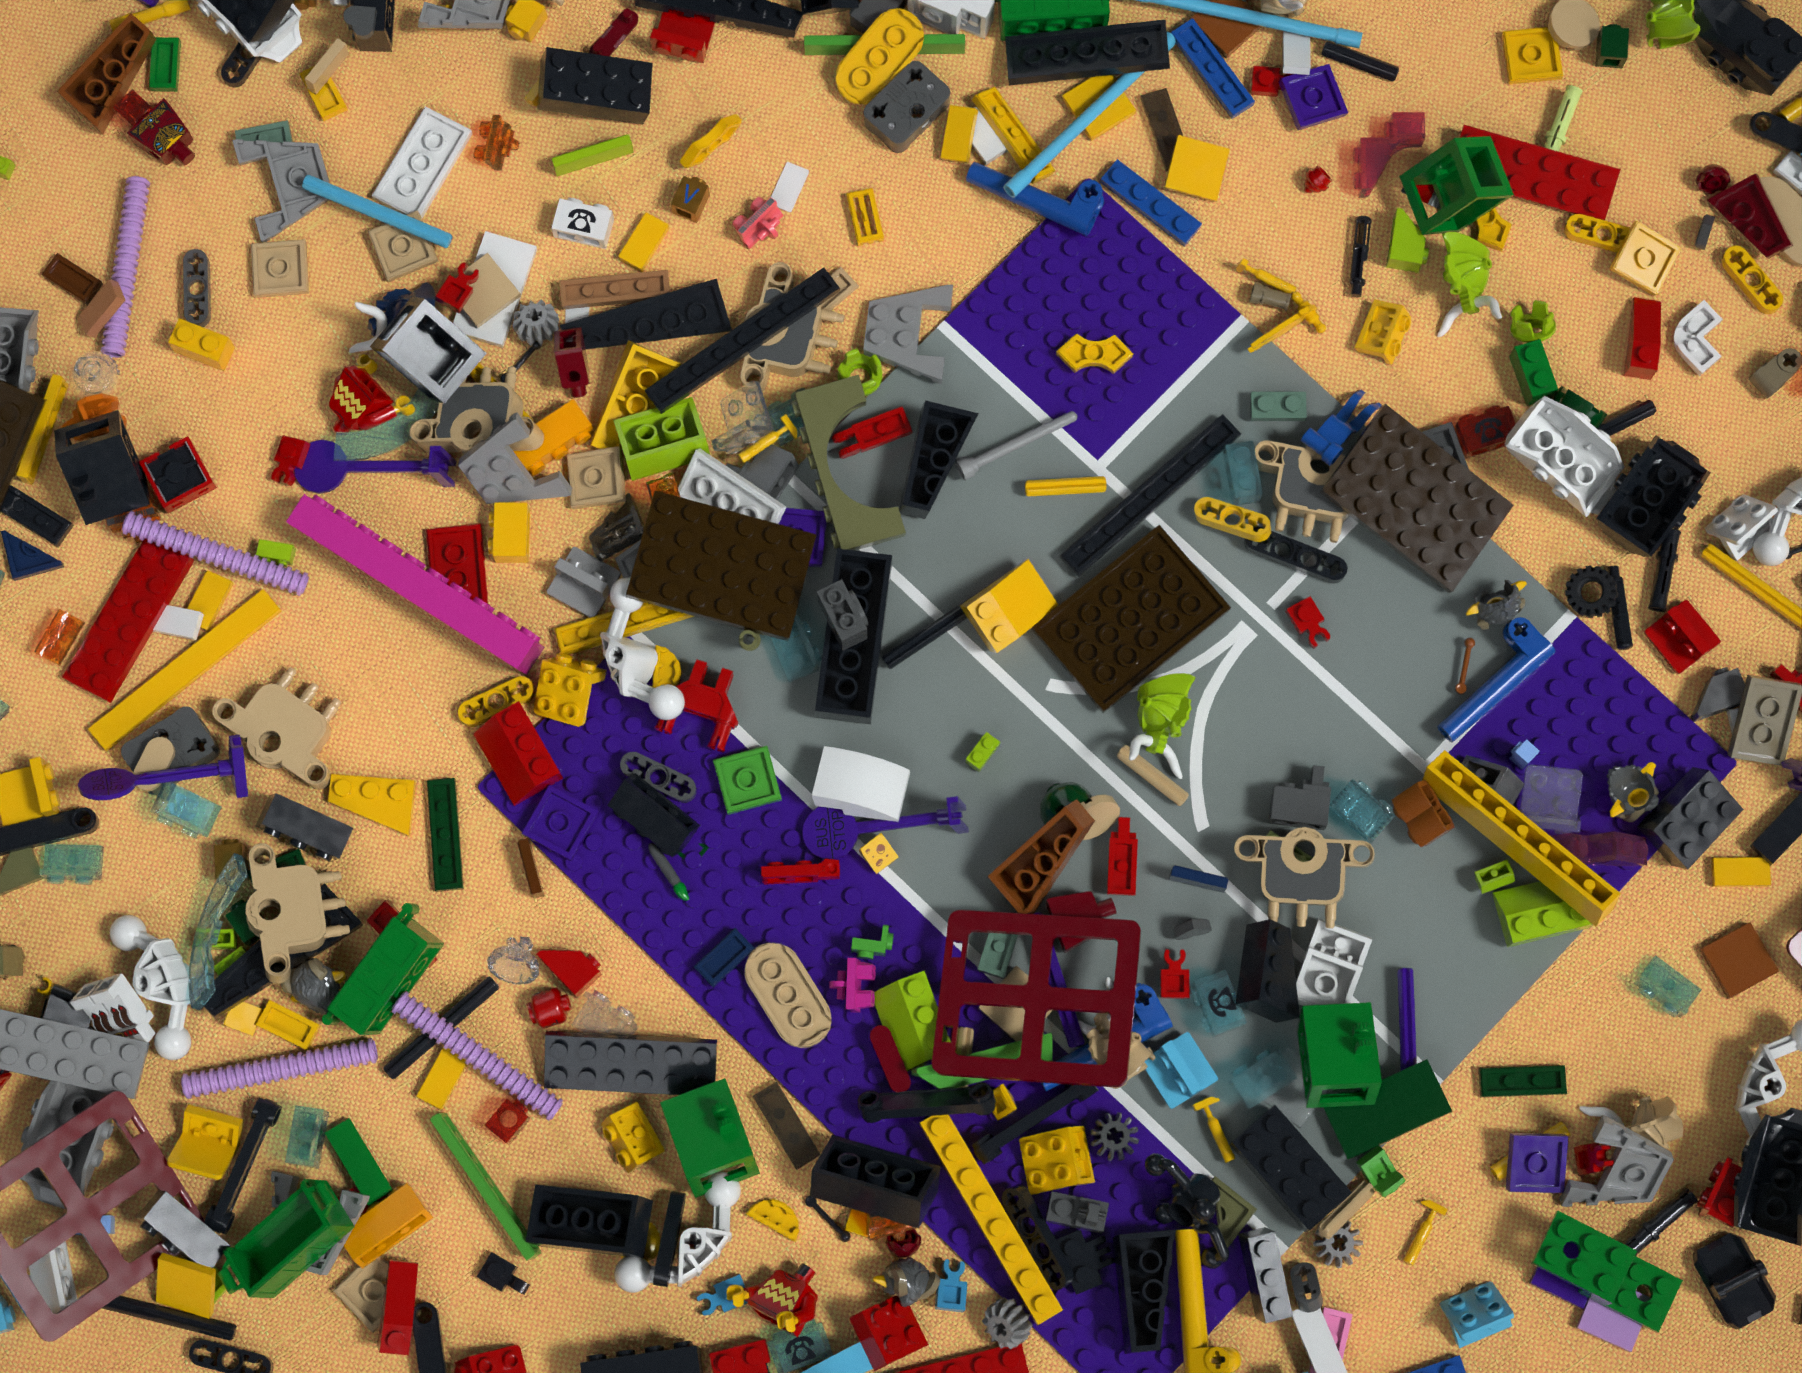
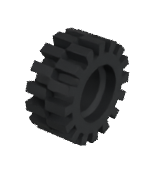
(1586, 575)

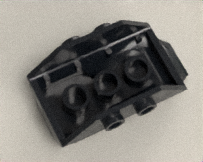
(1747, 43)
(1652, 497)
(1771, 1179)

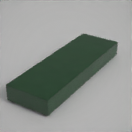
(1522, 1081)

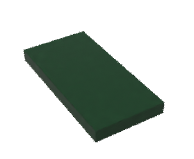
(1402, 1105)

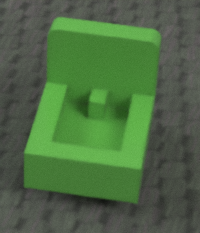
(868, 948)
(1380, 1172)

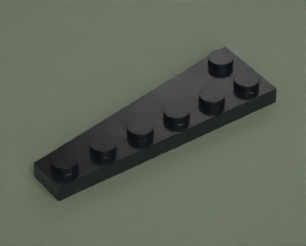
(748, 14)
(668, 316)
(248, 975)

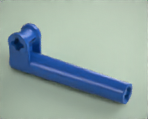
(1075, 215)
(1531, 652)
(1149, 1021)

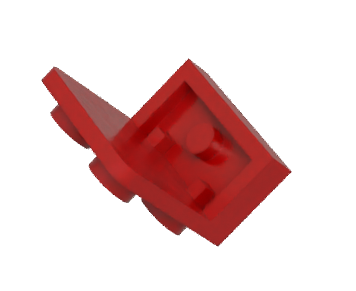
(682, 36)
(496, 1361)

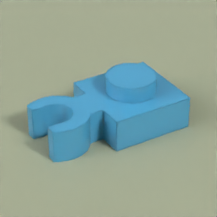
(951, 1292)
(720, 1296)

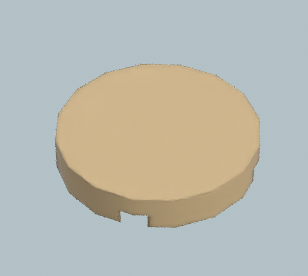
(1573, 24)
(1104, 812)

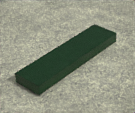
(445, 835)

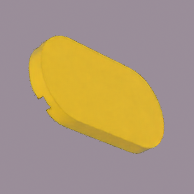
(879, 55)

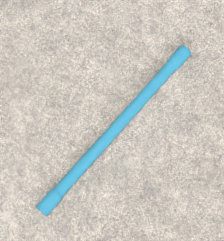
(1337, 35)
(1025, 176)

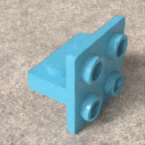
(1180, 1070)
(1477, 1313)

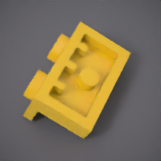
(1384, 330)
(631, 1137)

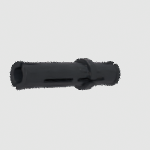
(1662, 581)
(1650, 1230)

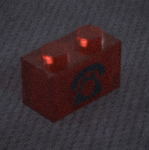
(1485, 431)

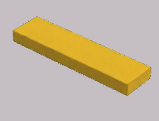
(1010, 130)
(38, 443)

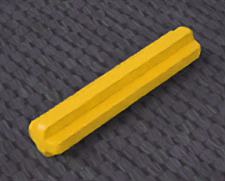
(1065, 486)

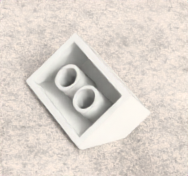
(54, 1278)

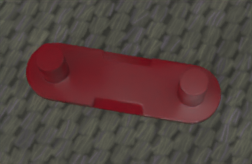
(615, 33)
(890, 1059)

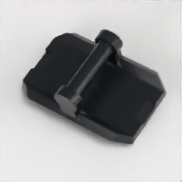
(1735, 1280)

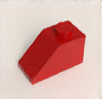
(572, 968)

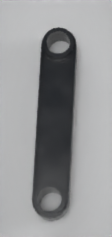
(1779, 131)
(46, 830)
(947, 1101)
(264, 1115)
(989, 1147)
(429, 1341)

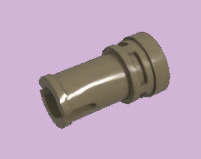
(1263, 295)

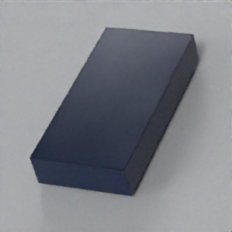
(1198, 878)
(724, 957)

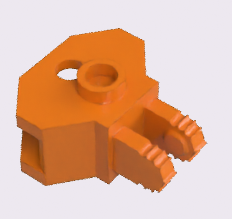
(92, 407)

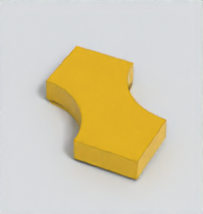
(714, 138)
(1492, 230)
(1082, 353)

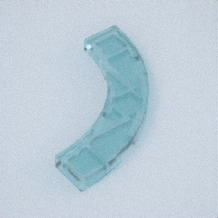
(385, 437)
(201, 963)

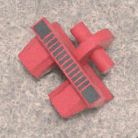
(760, 224)

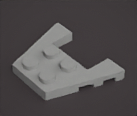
(465, 14)
(288, 166)
(895, 330)
(499, 472)
(1634, 1175)
(351, 1201)

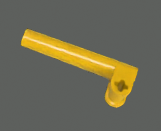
(1196, 1351)

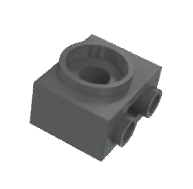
(843, 614)

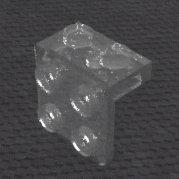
(744, 417)
(1552, 798)
(601, 1018)

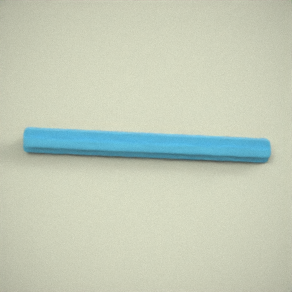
(377, 211)

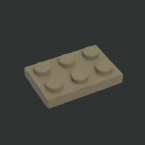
(1765, 720)

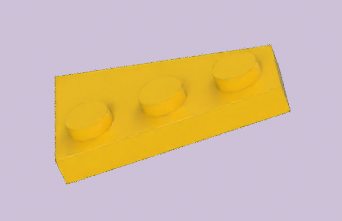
(375, 798)

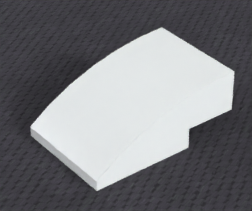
(953, 15)
(860, 784)
(1331, 965)

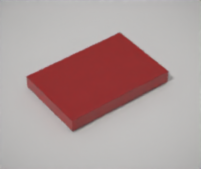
(460, 557)

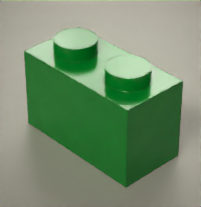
(1533, 372)

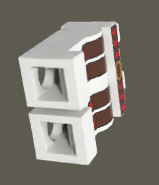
(115, 1008)

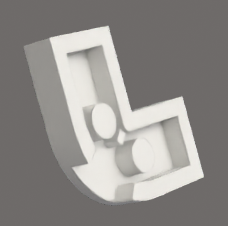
(1690, 339)

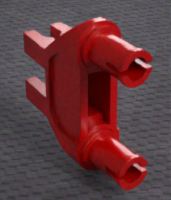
(708, 704)

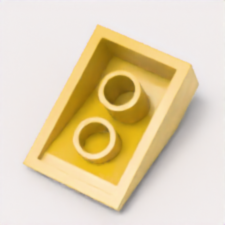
(1009, 606)

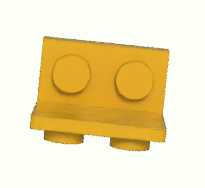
(1056, 1159)

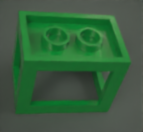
(1466, 182)
(1338, 1053)
(709, 1135)

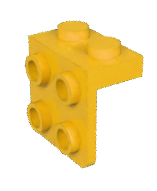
(566, 688)
(28, 793)
(206, 1142)

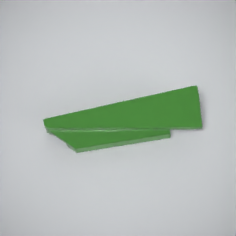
(1008, 1051)

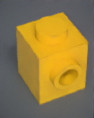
(525, 19)

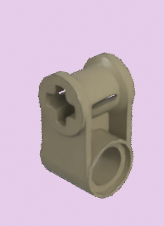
(1774, 374)

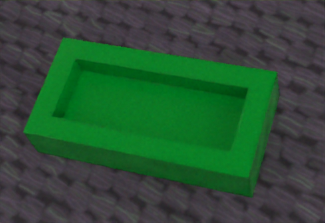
(165, 64)

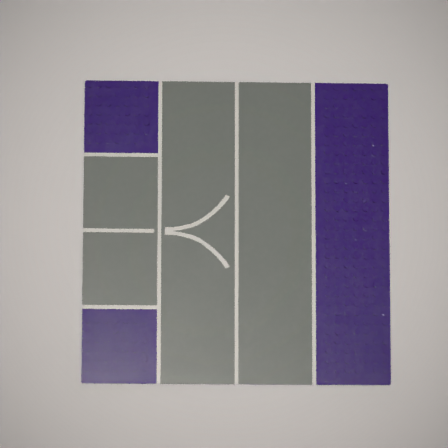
(1256, 719)

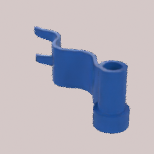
(1336, 429)

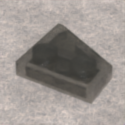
(618, 530)

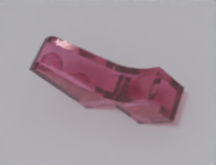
(1373, 154)
(1606, 848)

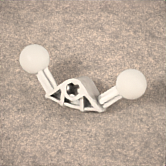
(1772, 546)
(634, 662)
(160, 978)
(1759, 1070)
(635, 1273)

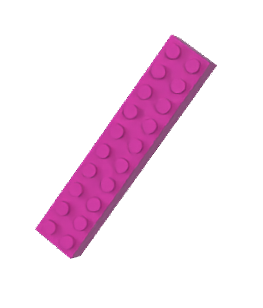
(410, 580)

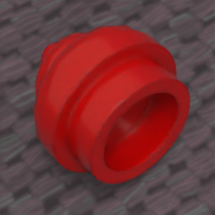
(1316, 180)

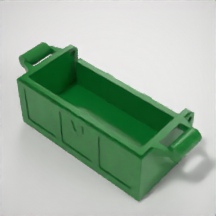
(1040, 16)
(384, 973)
(286, 1241)

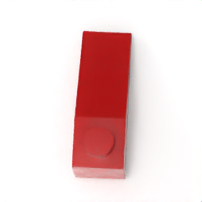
(1643, 339)
(398, 1308)

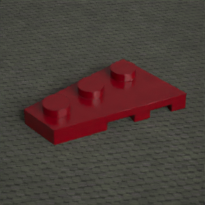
(1754, 215)

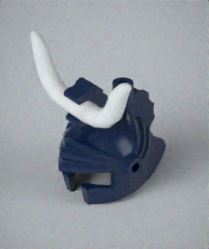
(387, 309)

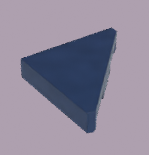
(26, 559)

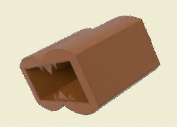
(1422, 813)

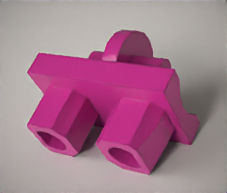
(855, 997)

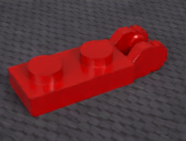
(874, 432)

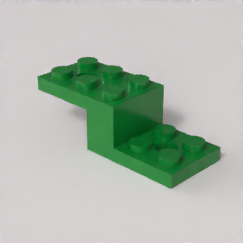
(1607, 1271)

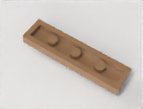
(613, 289)

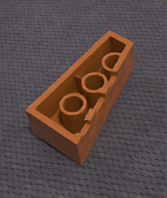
(108, 73)
(1037, 864)

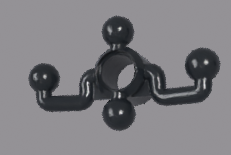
(1190, 1205)

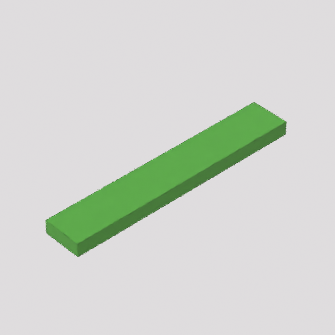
(843, 43)
(484, 1184)

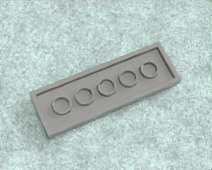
(71, 1054)

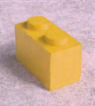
(201, 344)
(510, 532)

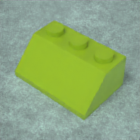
(660, 441)
(1535, 914)
(911, 1016)

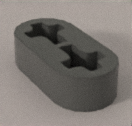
(1311, 1286)

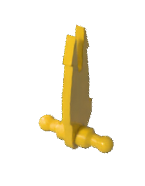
(1305, 312)

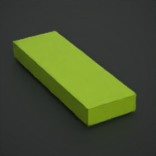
(592, 155)

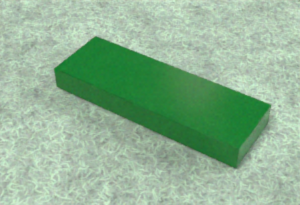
(358, 1161)

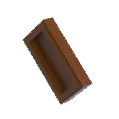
(72, 279)
(530, 868)

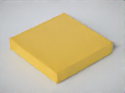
(1531, 56)
(1086, 93)
(1196, 168)
(1645, 258)
(185, 1285)

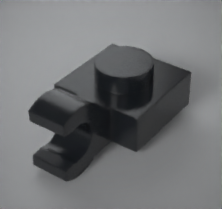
(500, 1273)

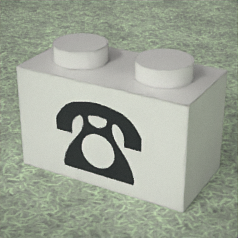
(583, 223)

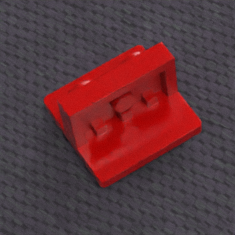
(1682, 636)
(1719, 1199)

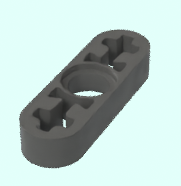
(203, 269)
(680, 778)

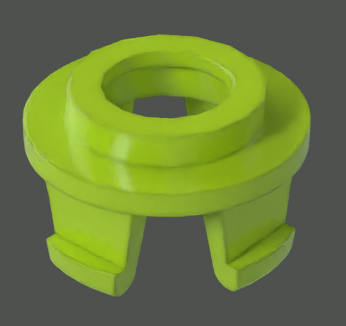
(1540, 318)
(855, 360)

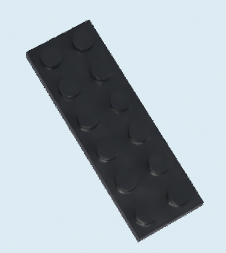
(1087, 52)
(628, 1063)

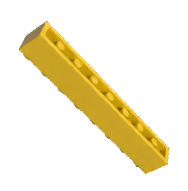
(1521, 838)
(991, 1218)

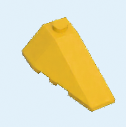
(627, 396)

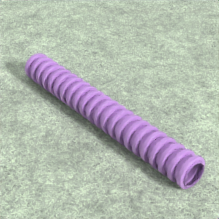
(126, 262)
(215, 553)
(477, 1055)
(279, 1068)

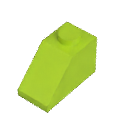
(1406, 244)

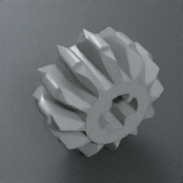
(535, 322)
(1347, 1246)
(1007, 1323)

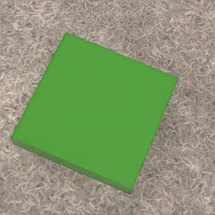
(747, 780)

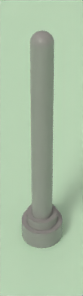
(969, 466)

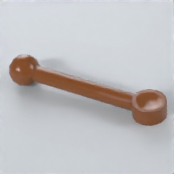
(1461, 688)

